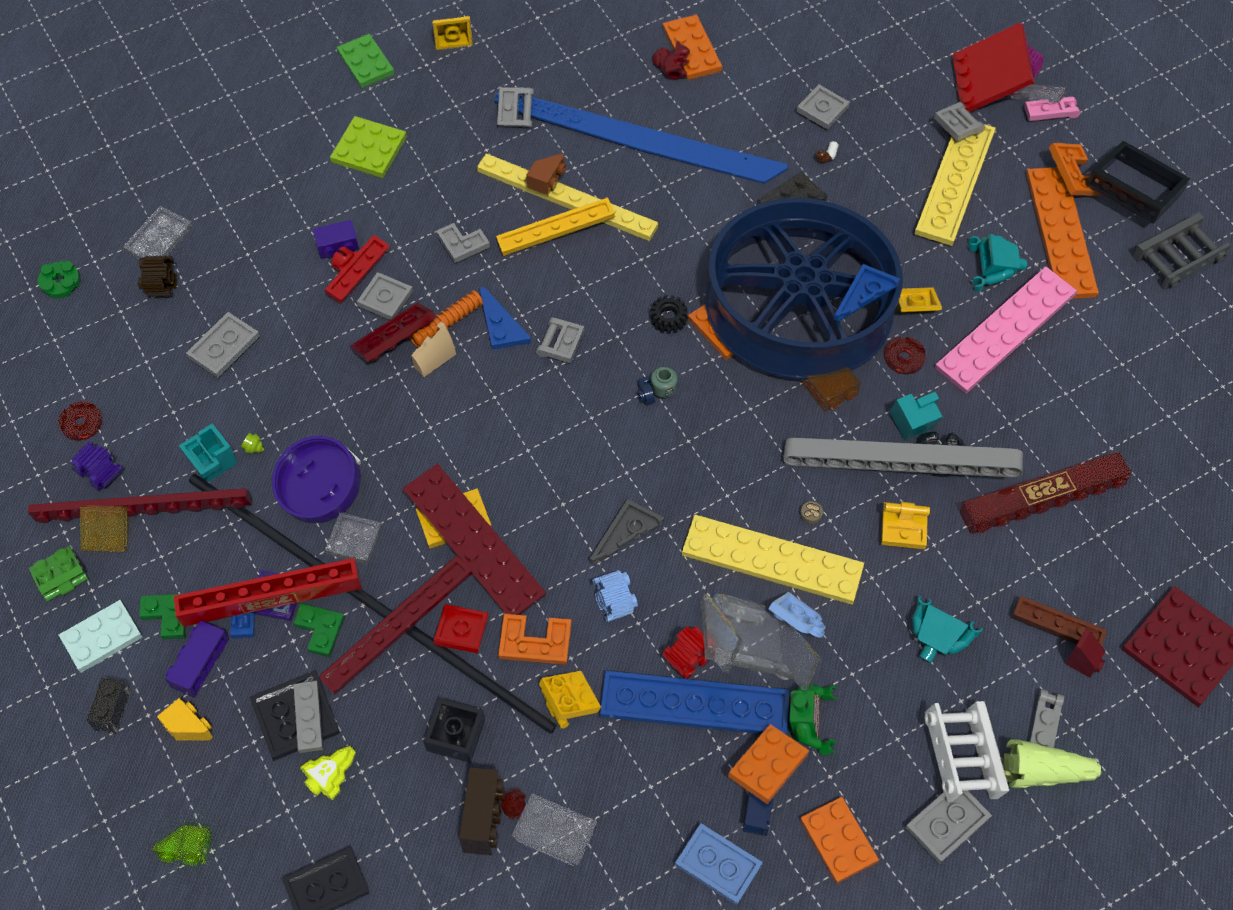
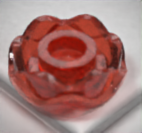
(513, 804)

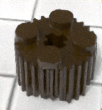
(157, 275)

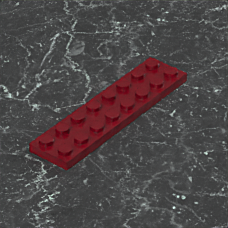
(474, 541)

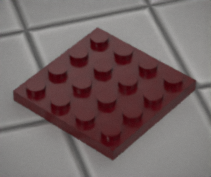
(1184, 646)

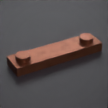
(1054, 621)

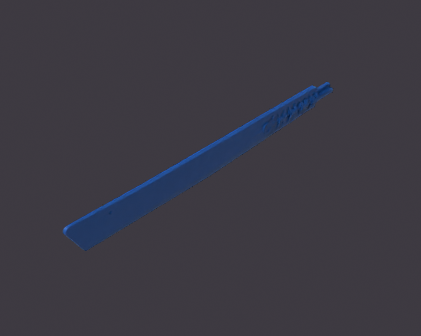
(656, 141)

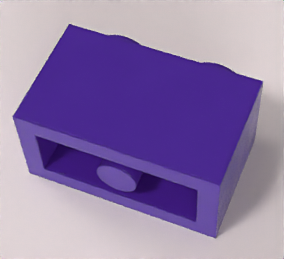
(333, 236)

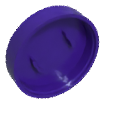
(316, 479)

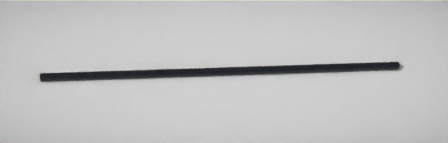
(382, 610)

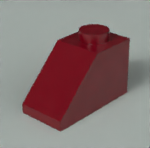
(1087, 655)

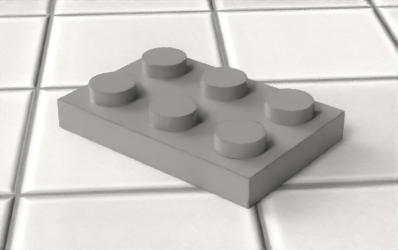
(223, 344)
(948, 824)

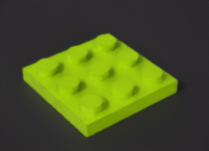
(368, 147)

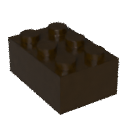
(481, 811)

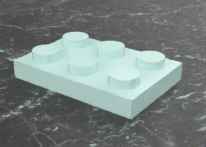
(100, 636)

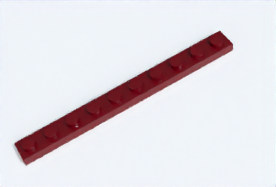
(145, 504)

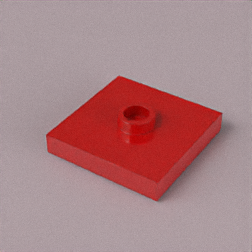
(461, 628)

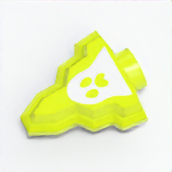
(328, 772)

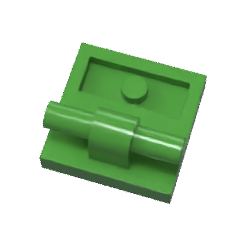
(58, 573)

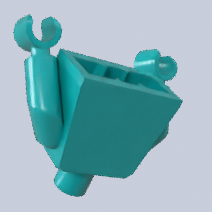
(998, 259)
(940, 631)

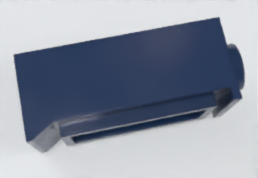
(757, 816)

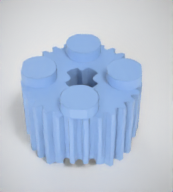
(614, 595)

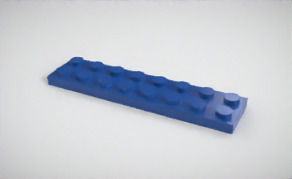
(694, 703)

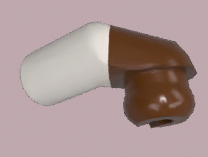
(825, 156)

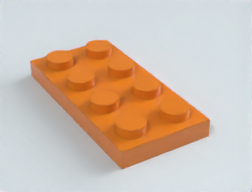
(693, 36)

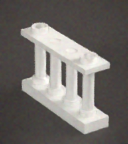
(986, 747)

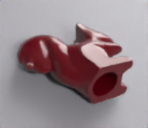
(672, 63)

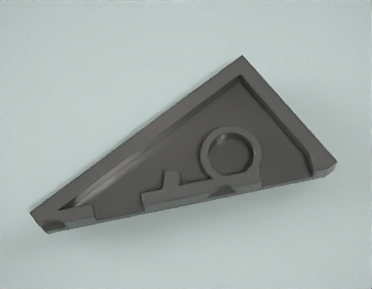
(628, 526)

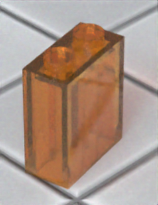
(832, 388)

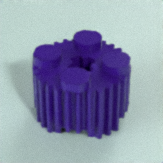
(96, 465)

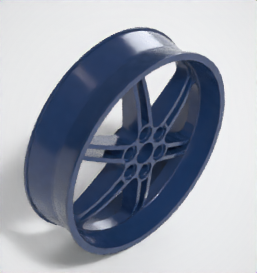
(800, 282)

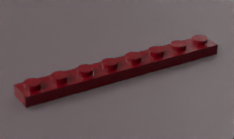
(395, 625)

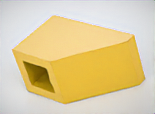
(183, 723)

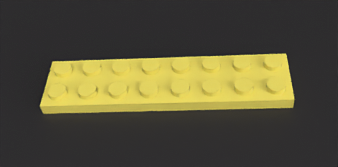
(954, 187)
(773, 559)

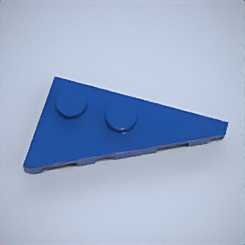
(866, 287)
(501, 326)

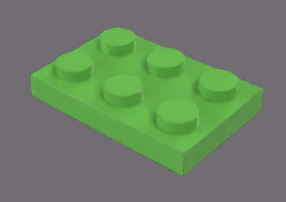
(365, 60)

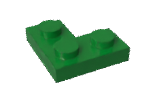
(162, 608)
(325, 628)

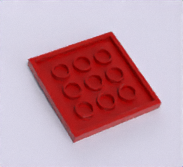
(993, 68)

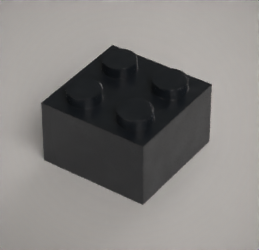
(454, 730)

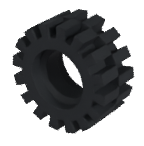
(669, 324)

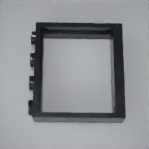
(1130, 197)

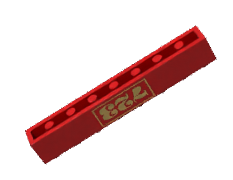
(267, 592)

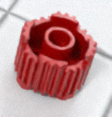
(687, 652)

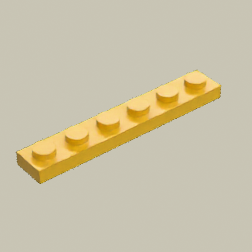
(555, 226)

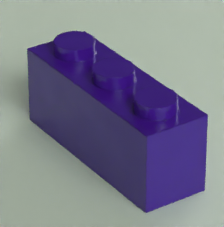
(196, 659)

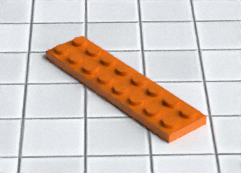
(1061, 230)

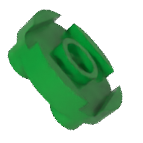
(56, 270)

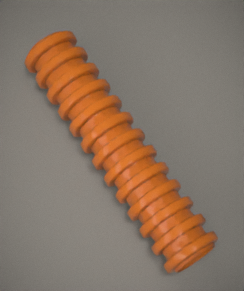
(448, 317)

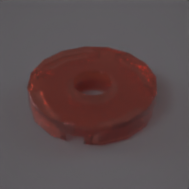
(905, 365)
(84, 430)

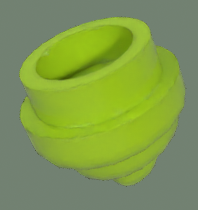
(254, 442)

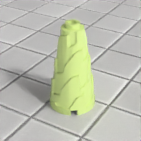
(1044, 766)

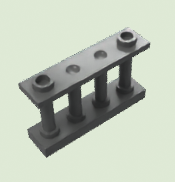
(1178, 234)

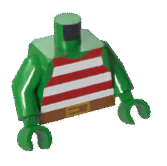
(806, 716)

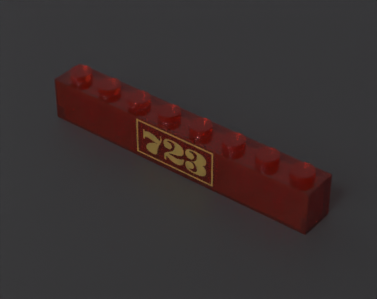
(1045, 492)

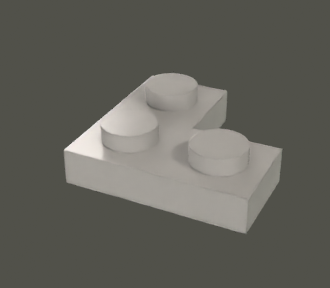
(461, 246)

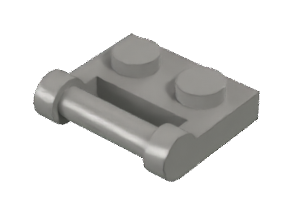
(509, 107)
(955, 125)
(566, 342)

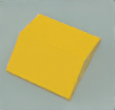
(918, 300)

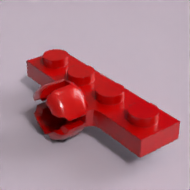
(354, 267)

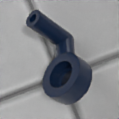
(645, 393)

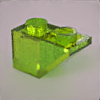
(185, 844)

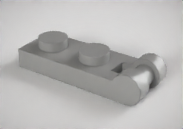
(1046, 719)

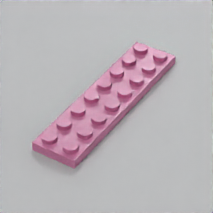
(1005, 330)

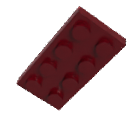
(392, 332)

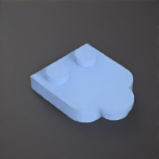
(798, 615)

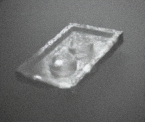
(158, 234)
(554, 830)

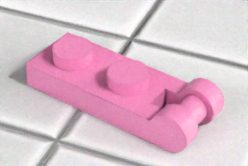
(1046, 110)

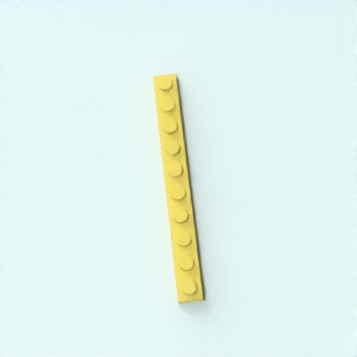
(567, 197)

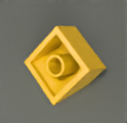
(452, 32)

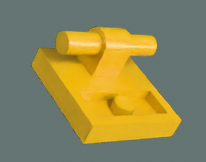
(904, 525)
(568, 697)

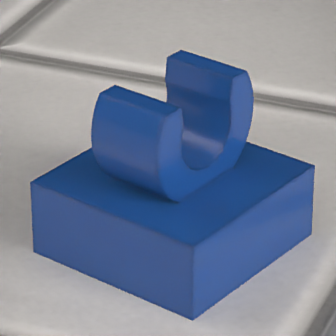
(242, 626)

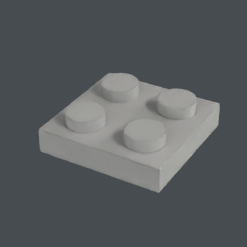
(823, 106)
(384, 296)

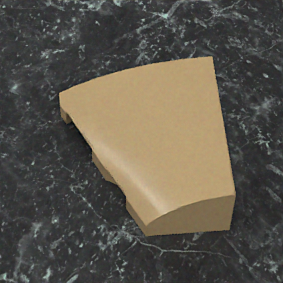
(434, 351)

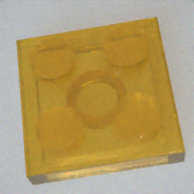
(103, 528)

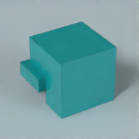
(915, 416)
(209, 453)

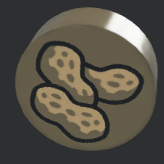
(811, 512)

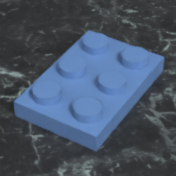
(718, 864)

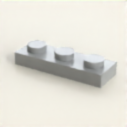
(308, 717)

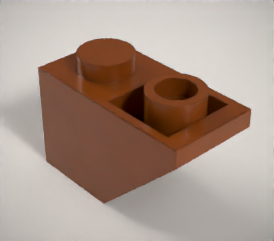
(545, 173)

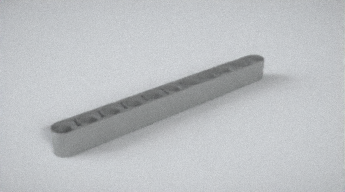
(904, 457)

